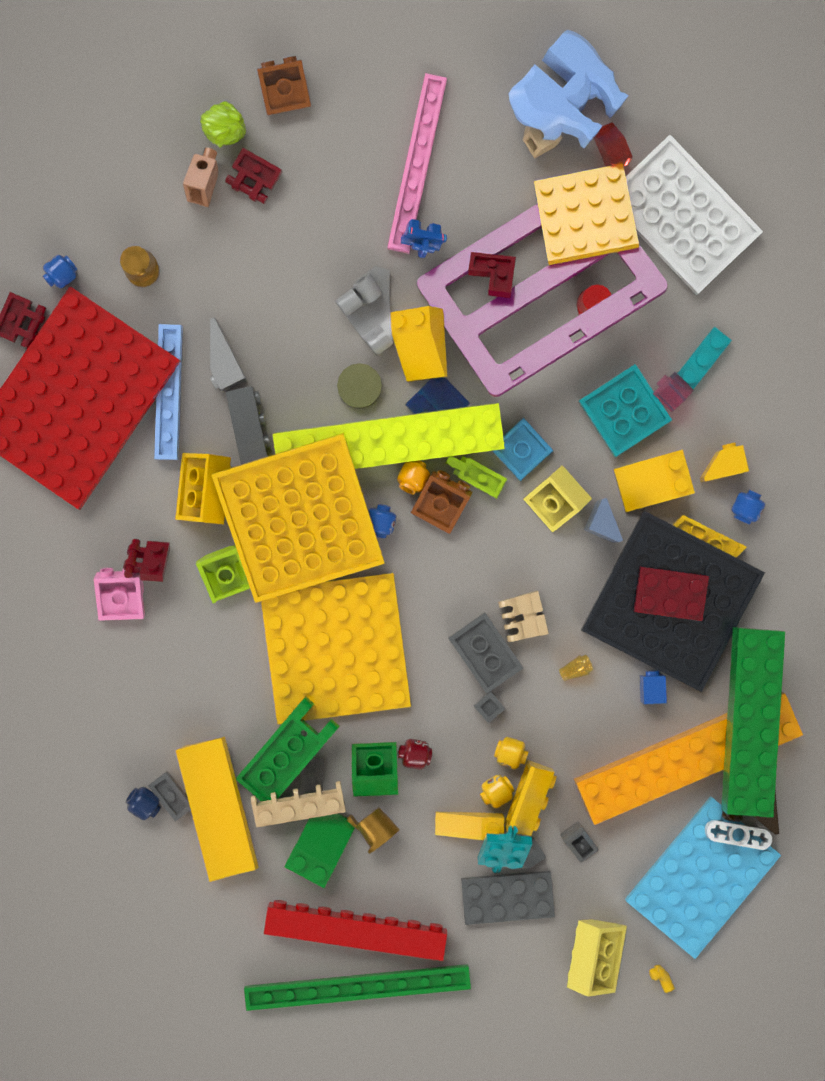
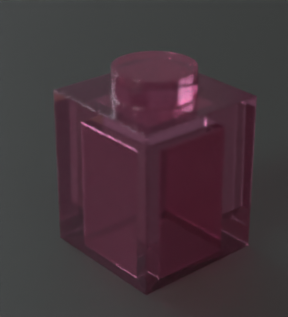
(672, 391)

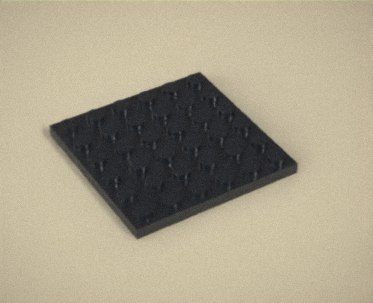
(671, 644)

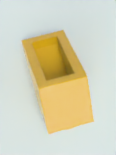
(726, 463)

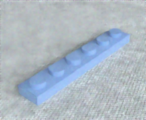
(168, 399)

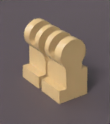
(533, 623)

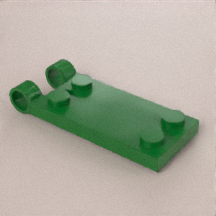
(285, 754)

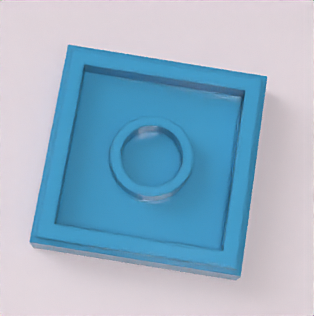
(523, 449)

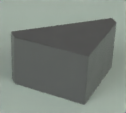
(579, 842)

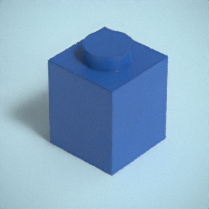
(653, 688)

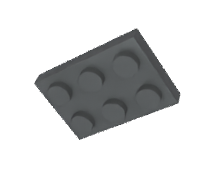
(485, 652)

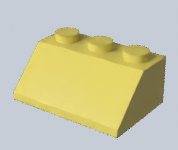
(596, 957)

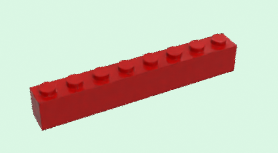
(355, 931)

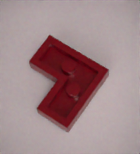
(497, 268)

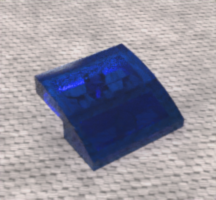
(436, 396)

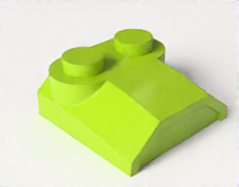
(222, 573)

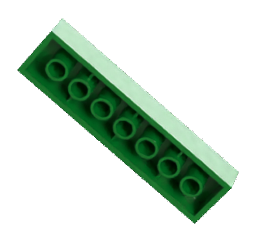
(753, 722)

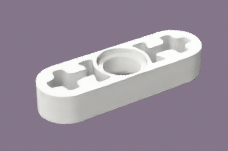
(755, 832)

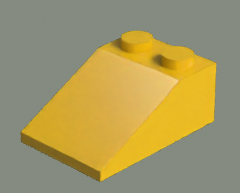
(420, 342)
(654, 481)

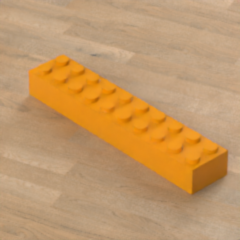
(665, 766)

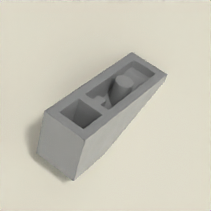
(223, 362)

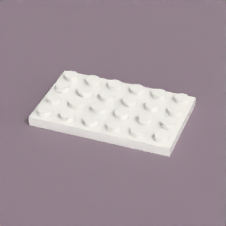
(687, 215)

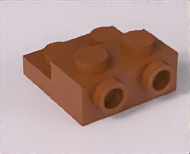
(283, 85)
(442, 501)

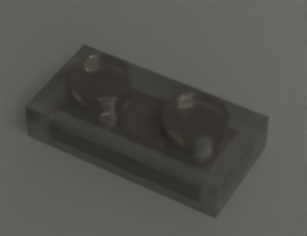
(312, 775)

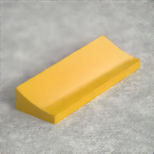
(217, 808)

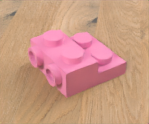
(118, 596)

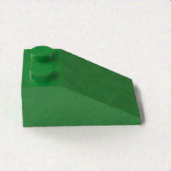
(320, 848)

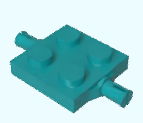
(504, 850)

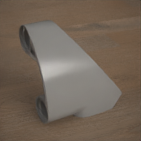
(369, 308)

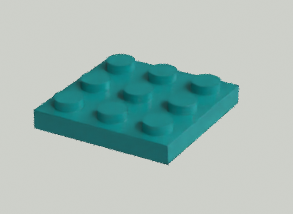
(625, 410)

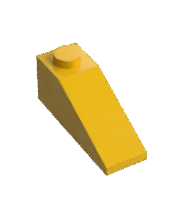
(468, 824)

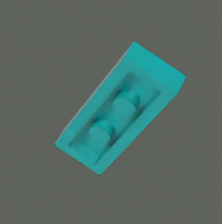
(704, 357)

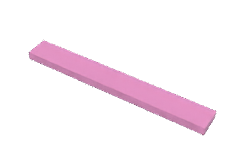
(417, 159)

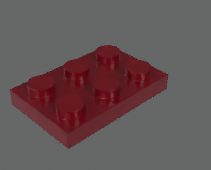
(671, 593)

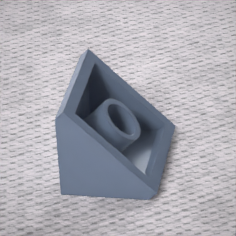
(603, 522)

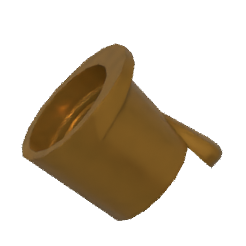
(139, 266)
(375, 828)

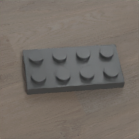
(507, 897)

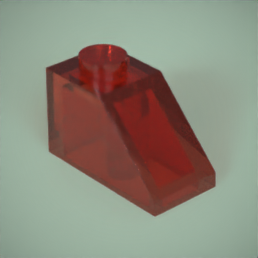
(613, 146)

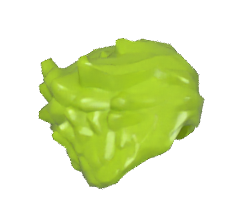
(223, 124)

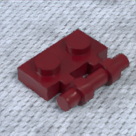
(256, 169)
(13, 317)
(154, 560)

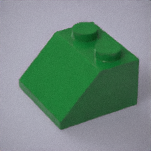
(374, 769)

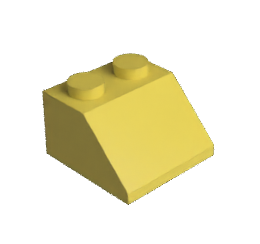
(557, 498)

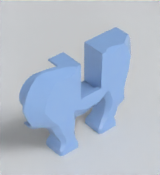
(554, 109)

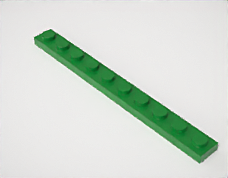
(357, 987)

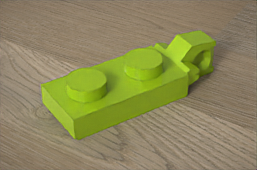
(477, 475)

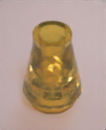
(576, 668)

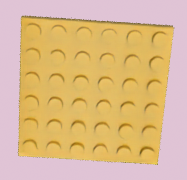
(298, 518)
(337, 648)

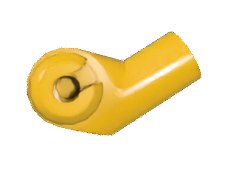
(660, 973)

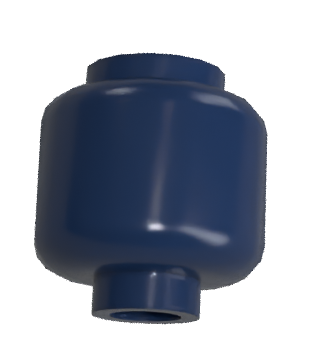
(143, 803)

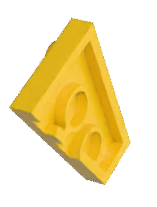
(710, 536)

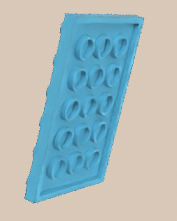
(700, 881)

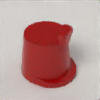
(591, 297)

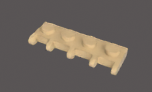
(298, 806)

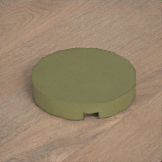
(359, 385)

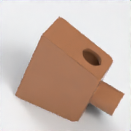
(201, 178)

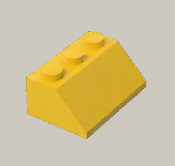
(197, 492)
(530, 798)

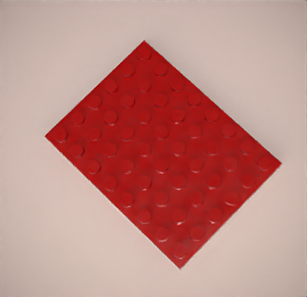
(78, 396)

